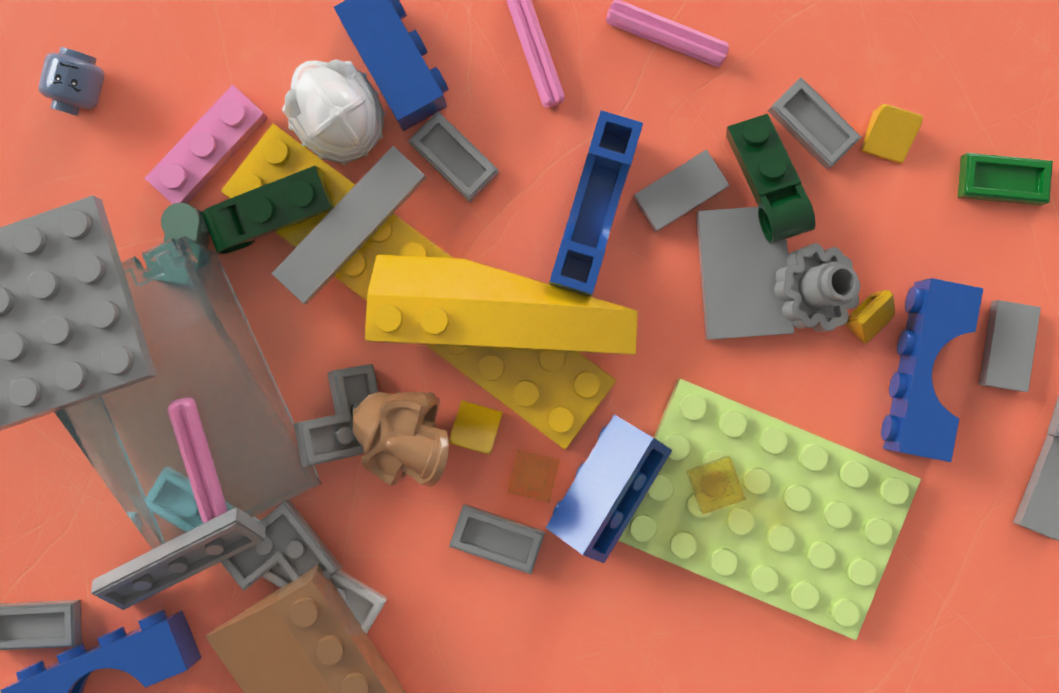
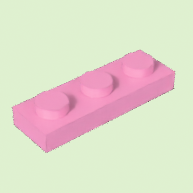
(206, 147)

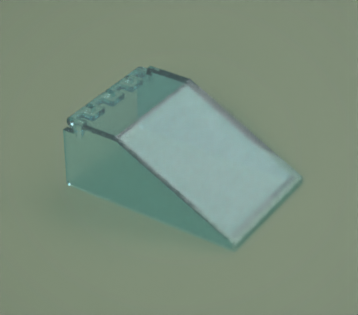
(203, 353)

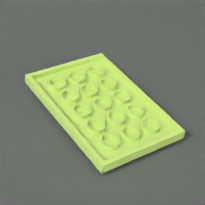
(812, 514)

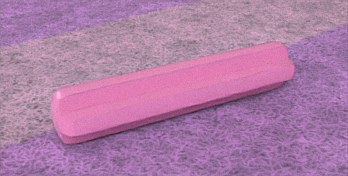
(667, 33)
(536, 52)
(197, 458)

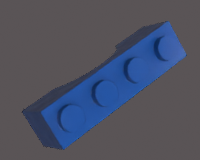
(595, 203)
(917, 419)
(150, 654)

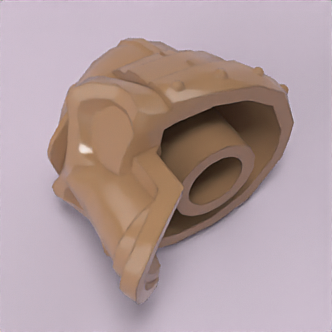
(401, 437)

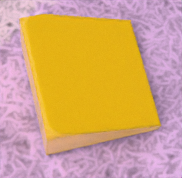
(891, 133)
(872, 315)
(475, 427)

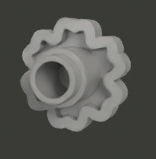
(817, 288)

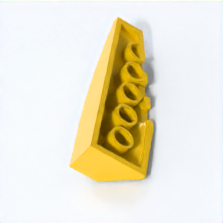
(488, 308)

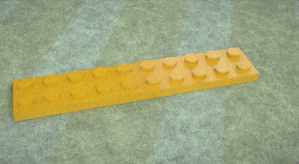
(543, 387)

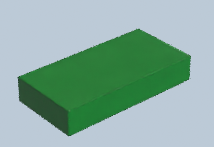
(1005, 179)

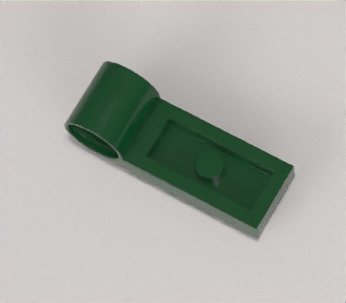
(781, 199)
(267, 210)

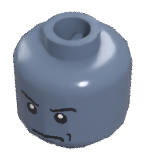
(71, 81)

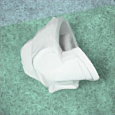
(334, 110)

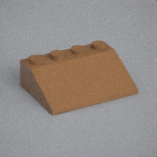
(302, 643)

